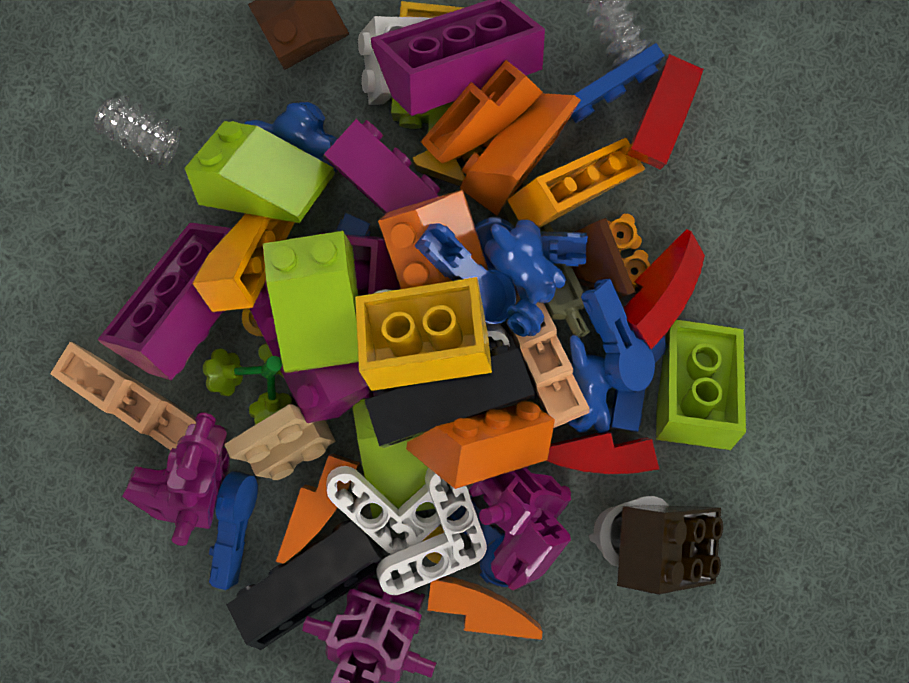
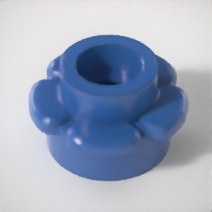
(525, 318)

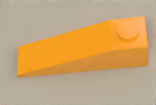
(575, 184)
(236, 266)

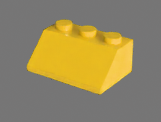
(422, 334)

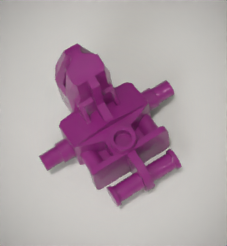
(189, 484)
(528, 511)
(373, 636)

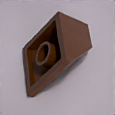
(298, 27)
(603, 260)

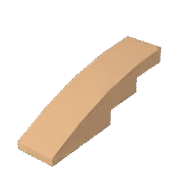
(551, 371)
(122, 396)

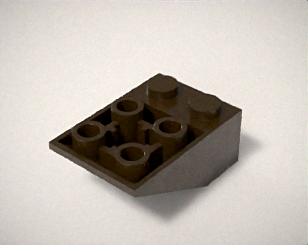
(669, 547)

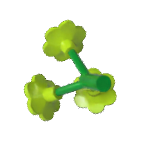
(225, 373)

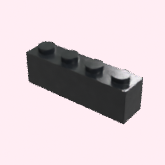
(420, 407)
(305, 585)

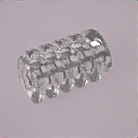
(618, 29)
(138, 131)

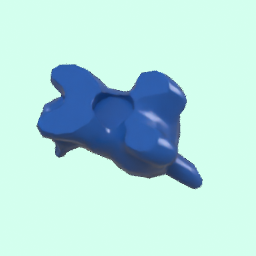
(302, 128)
(521, 257)
(591, 379)

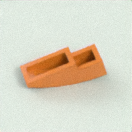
(481, 113)
(312, 510)
(482, 609)

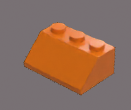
(516, 151)
(407, 224)
(486, 444)

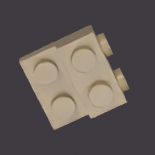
(281, 443)

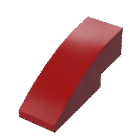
(665, 112)
(665, 289)
(600, 455)

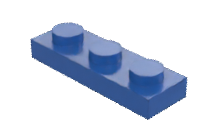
(612, 84)

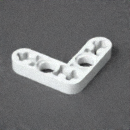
(400, 519)
(447, 544)

